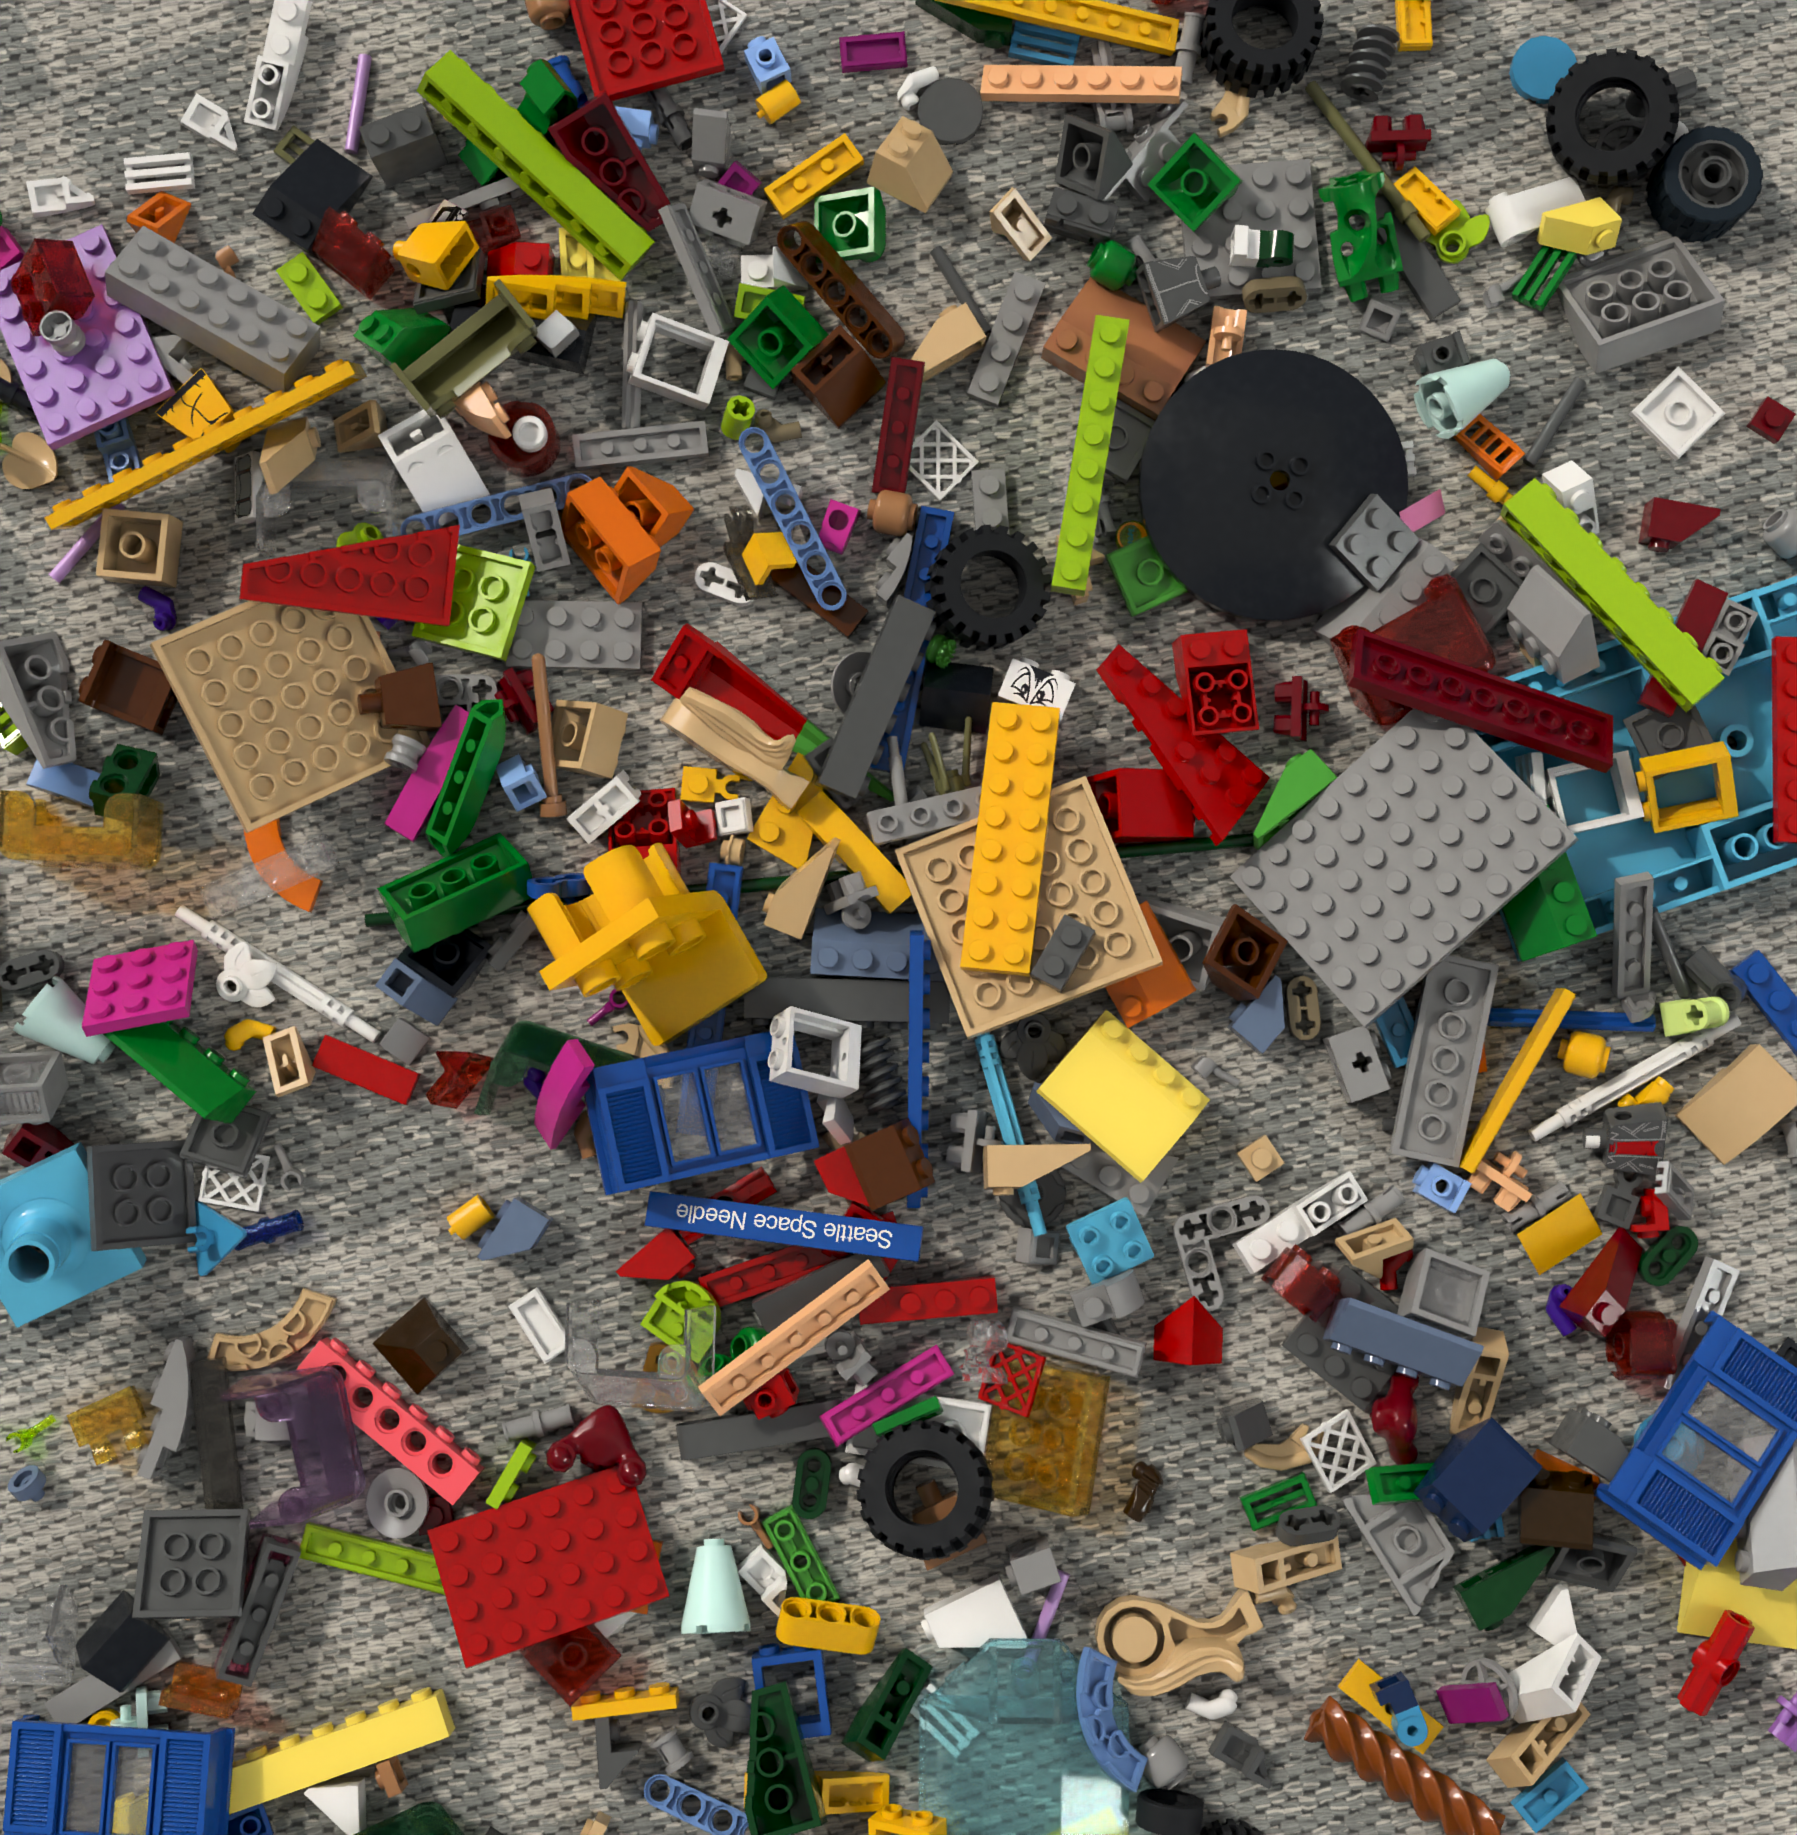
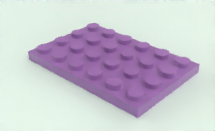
(112, 373)

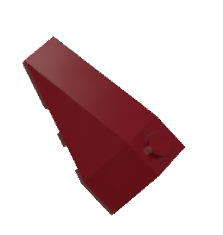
(606, 153)

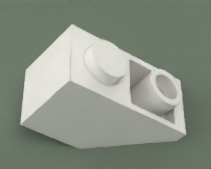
(1576, 491)

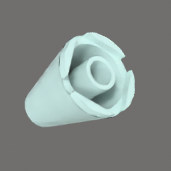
(1459, 395)
(57, 1020)
(715, 1593)

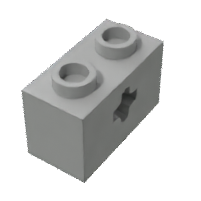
(744, 209)
(1353, 1081)

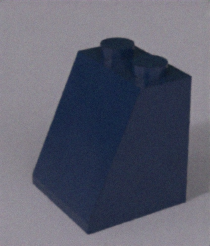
(1476, 1479)

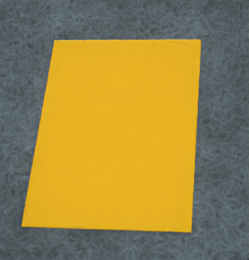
(1559, 1234)

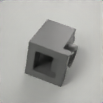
(1453, 350)

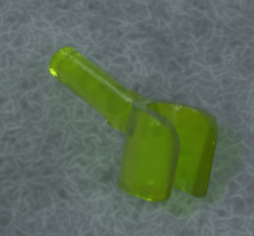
(26, 1435)

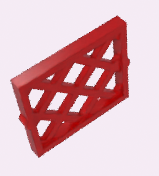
(1033, 1383)

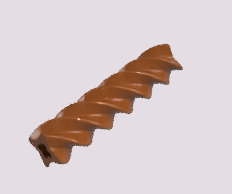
(1402, 1772)

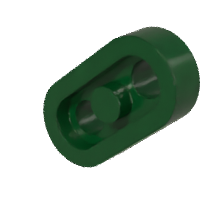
(1668, 1258)
(811, 1482)

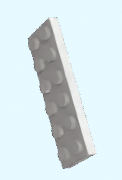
(1444, 1061)

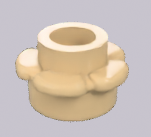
(733, 850)

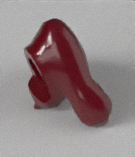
(1397, 1419)
(601, 1443)

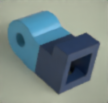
(1406, 1715)

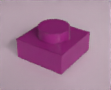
(740, 179)

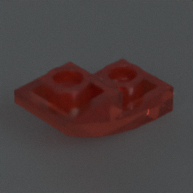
(495, 228)

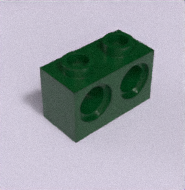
(125, 772)

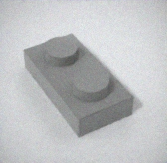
(990, 498)

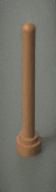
(552, 805)

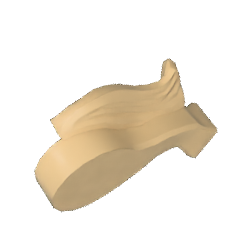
(735, 743)
(1167, 1648)

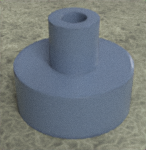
(27, 1484)

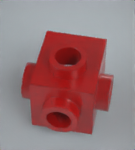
(773, 1396)

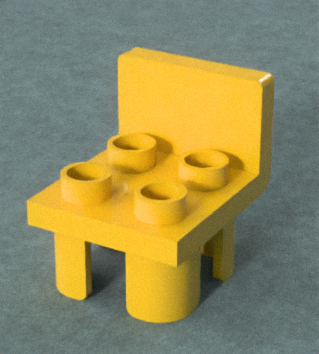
(650, 937)

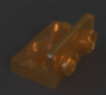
(199, 1691)

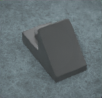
(611, 1756)

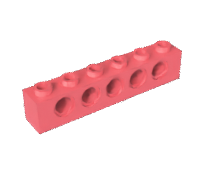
(397, 1439)

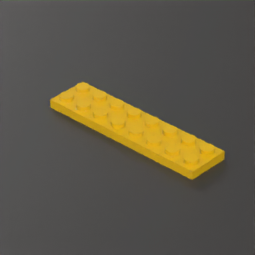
(1010, 839)

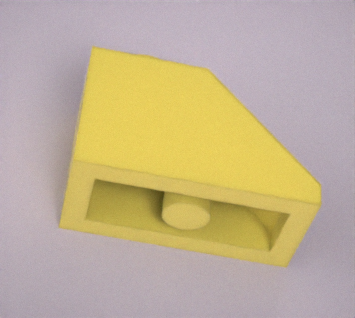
(1580, 227)

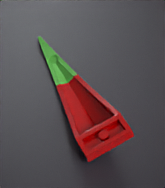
(715, 671)

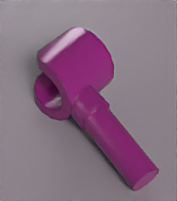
(607, 1008)

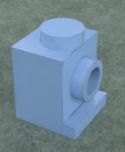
(766, 73)
(640, 126)
(520, 782)
(1451, 1197)

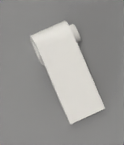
(1520, 214)

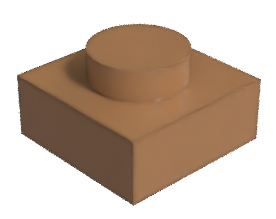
(390, 1776)

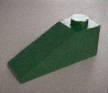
(977, 25)
(1500, 1588)
(887, 1707)

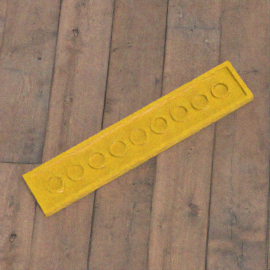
(216, 439)

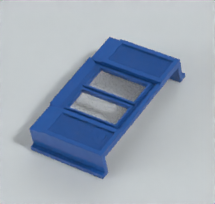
(694, 1113)
(1709, 1446)
(116, 1780)

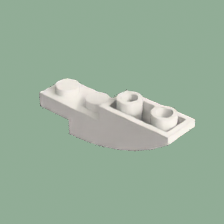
(280, 64)
(1300, 1221)

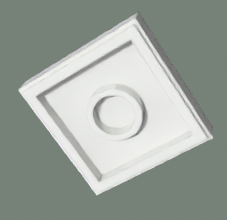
(1677, 413)

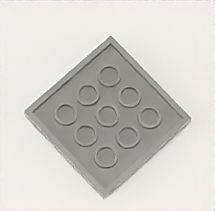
(1268, 199)

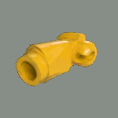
(1656, 1091)

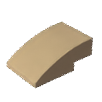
(1740, 1103)

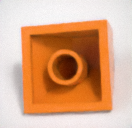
(654, 502)

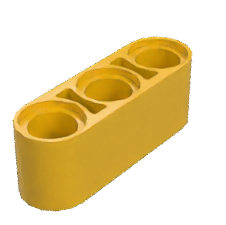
(827, 1625)

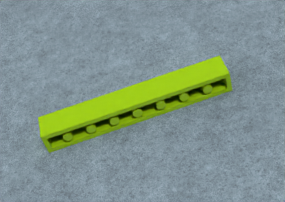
(534, 164)
(1090, 455)
(1612, 594)

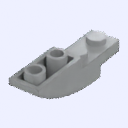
(174, 1395)

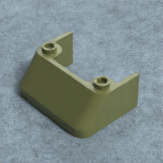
(469, 353)

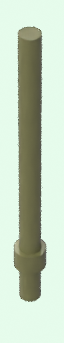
(1404, 210)

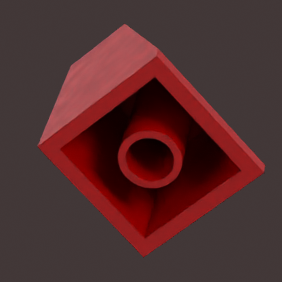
(1142, 805)

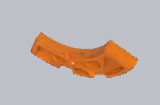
(267, 842)

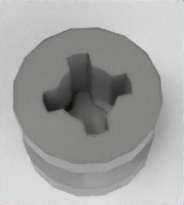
(404, 753)

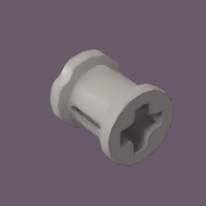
(671, 1750)

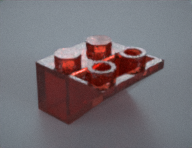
(351, 253)
(51, 281)

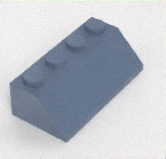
(873, 952)
(1401, 1342)

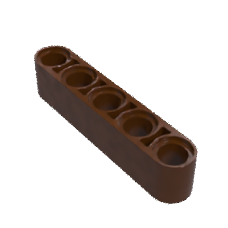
(826, 285)

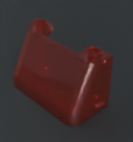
(1438, 626)

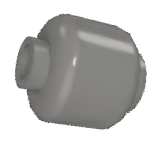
(1781, 532)
(1165, 1761)

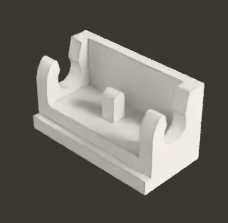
(604, 807)

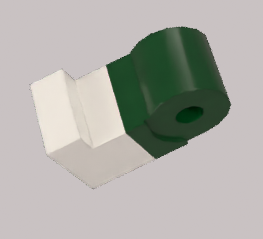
(1261, 247)

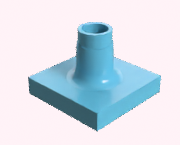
(50, 1211)

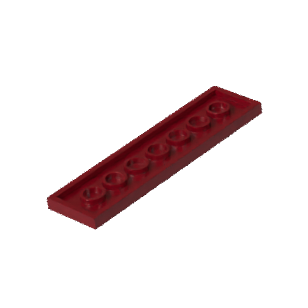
(1481, 701)

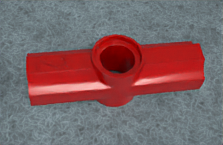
(749, 1190)
(1715, 1662)

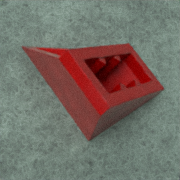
(1188, 1336)

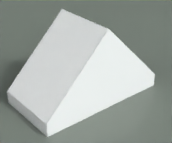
(1554, 1615)
(342, 1802)

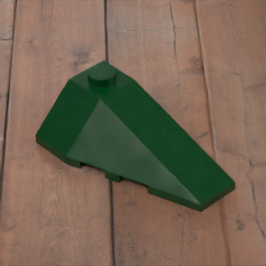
(781, 1778)

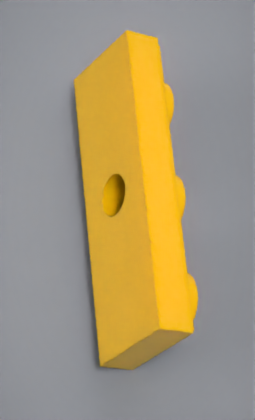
(1357, 1687)

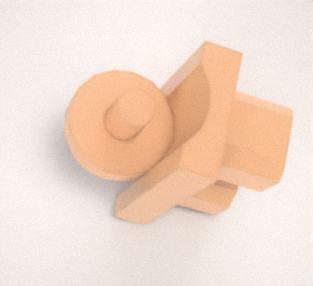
(1225, 334)
(1512, 1189)

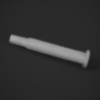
(896, 772)

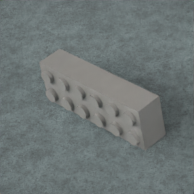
(212, 310)

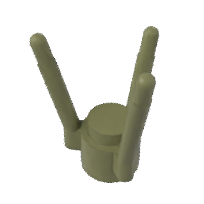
(949, 780)

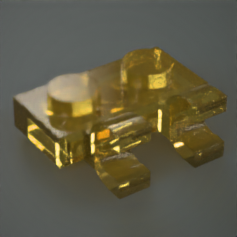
(107, 1416)

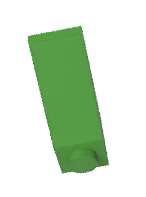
(1298, 785)

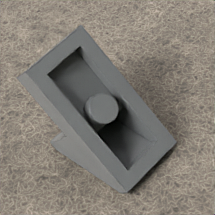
(171, 352)

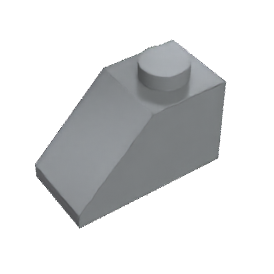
(710, 142)

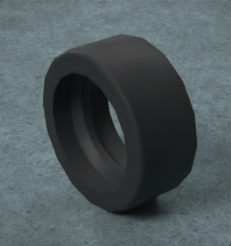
(1169, 1812)

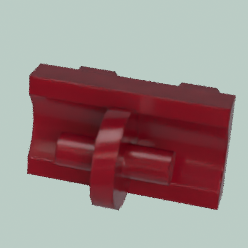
(1398, 144)
(1297, 694)
(516, 699)

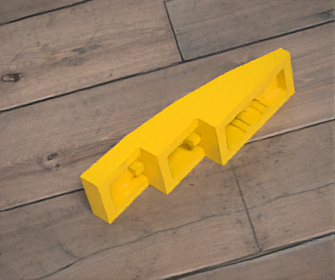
(567, 294)
(855, 850)
(849, 1791)

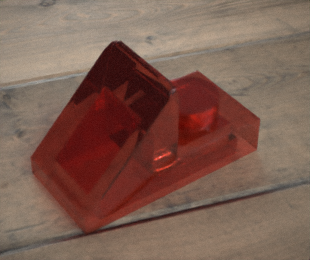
(460, 1076)

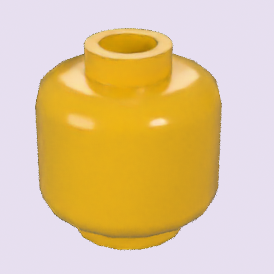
(1584, 1054)

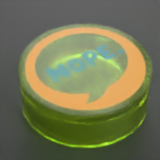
(1129, 532)

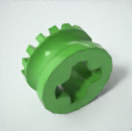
(940, 650)

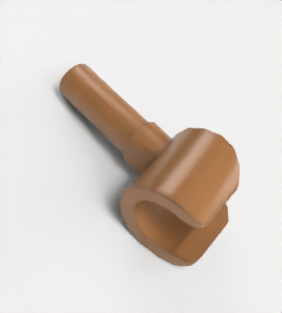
(226, 259)
(757, 1526)

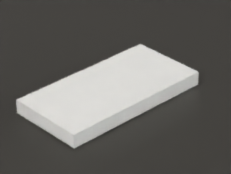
(964, 1415)

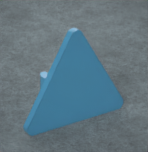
(215, 1237)

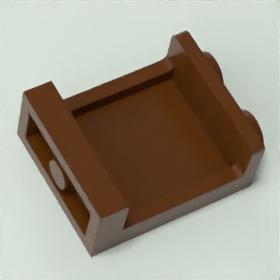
(128, 687)

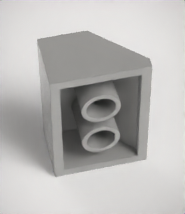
(1553, 627)

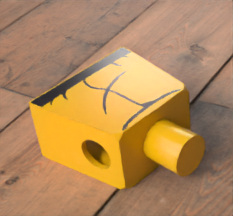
(197, 406)

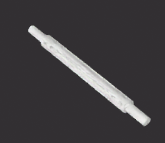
(283, 977)
(1632, 1078)

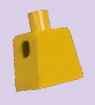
(436, 252)

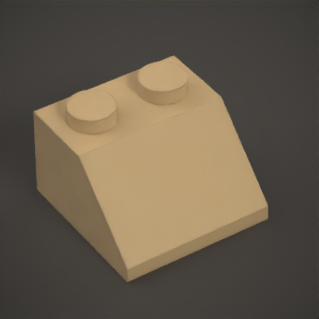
(910, 165)
(587, 737)

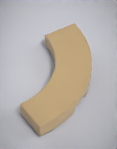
(279, 1341)

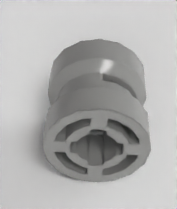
(62, 333)

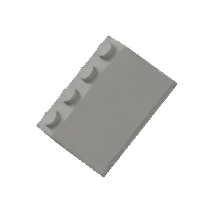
(1639, 304)

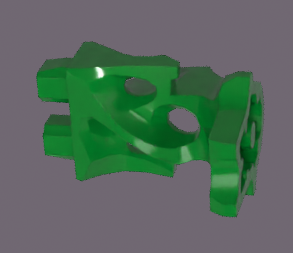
(1356, 196)

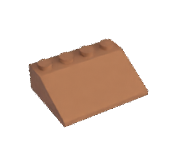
(1151, 362)

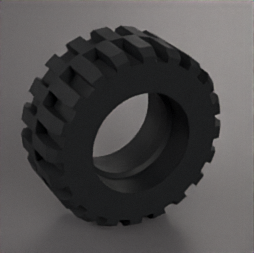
(1600, 73)
(879, 1479)

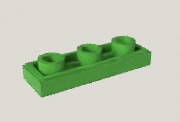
(792, 1540)

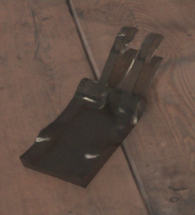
(740, 533)

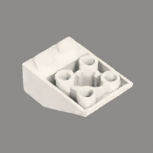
(433, 463)

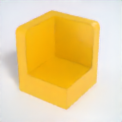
(766, 553)

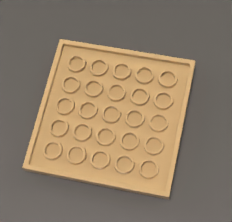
(279, 703)
(1078, 879)

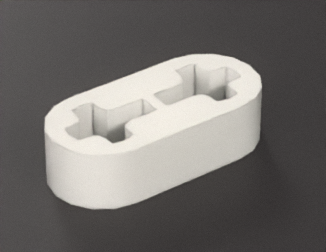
(717, 590)

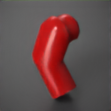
(1390, 1266)

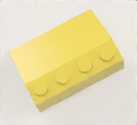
(1123, 1095)
(1717, 1589)

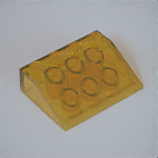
(1055, 1451)

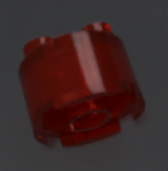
(515, 459)
(1302, 1283)
(1642, 1346)

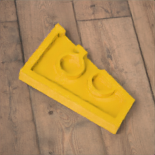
(782, 830)

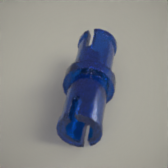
(269, 1229)

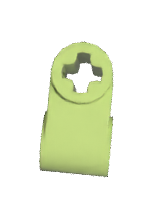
(1693, 1015)

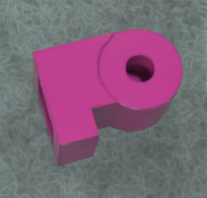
(838, 526)

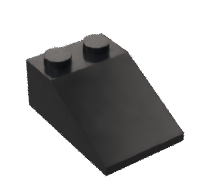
(307, 189)

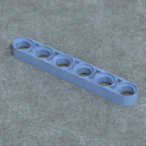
(495, 503)
(797, 517)
(705, 1816)

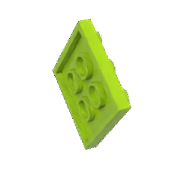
(485, 604)

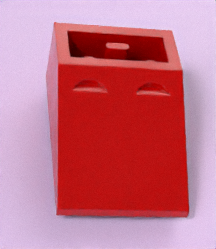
(1216, 682)
(647, 825)

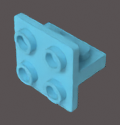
(1109, 1240)

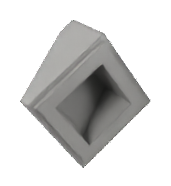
(1380, 318)
(556, 333)
(404, 1041)
(1038, 1249)

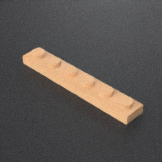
(1081, 84)
(793, 1338)

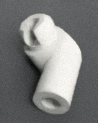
(912, 84)

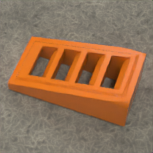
(1488, 462)

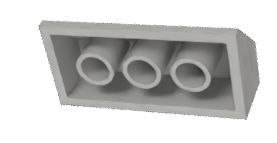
(1396, 597)
(1769, 1534)

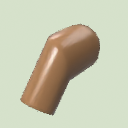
(584, 1136)

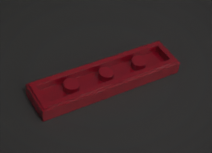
(898, 425)
(1696, 618)

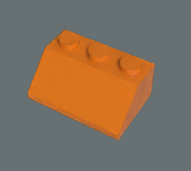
(608, 538)
(1153, 989)

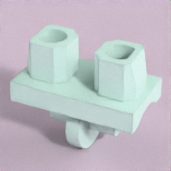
(146, 1704)

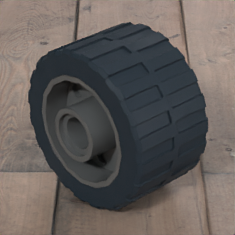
(1704, 184)

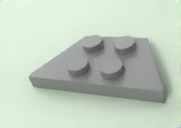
(1405, 1543)

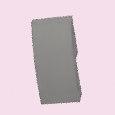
(898, 560)
(1728, 635)

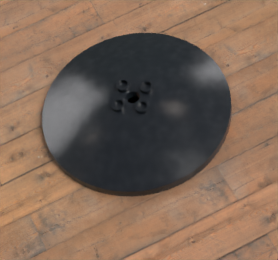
(1211, 491)

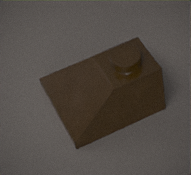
(420, 1345)

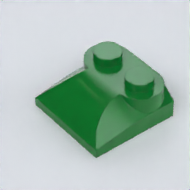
(1195, 182)
(852, 223)

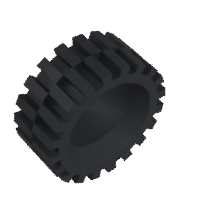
(1256, 67)
(959, 616)

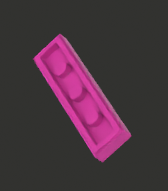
(886, 1395)

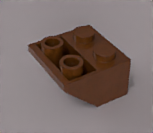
(838, 377)

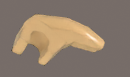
(1231, 108)
(638, 1042)
(1284, 1455)

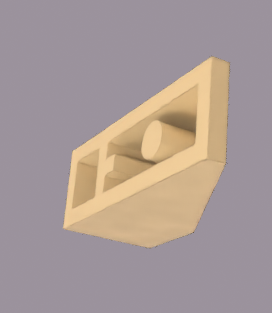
(950, 340)
(287, 451)
(798, 895)
(1018, 1165)
(1478, 1394)
(1279, 1565)
(1533, 1747)

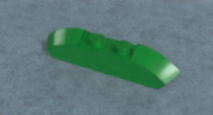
(468, 777)

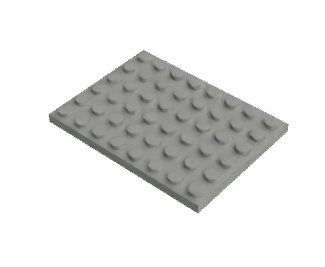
(1402, 860)

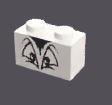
(1032, 686)

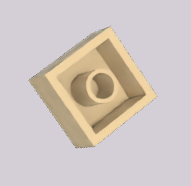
(139, 548)

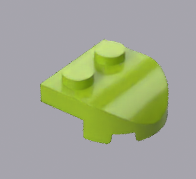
(667, 1313)

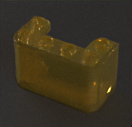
(126, 841)

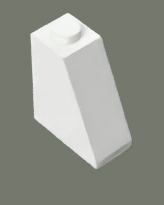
(973, 1616)
(1554, 1680)

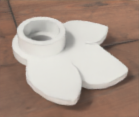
(249, 976)

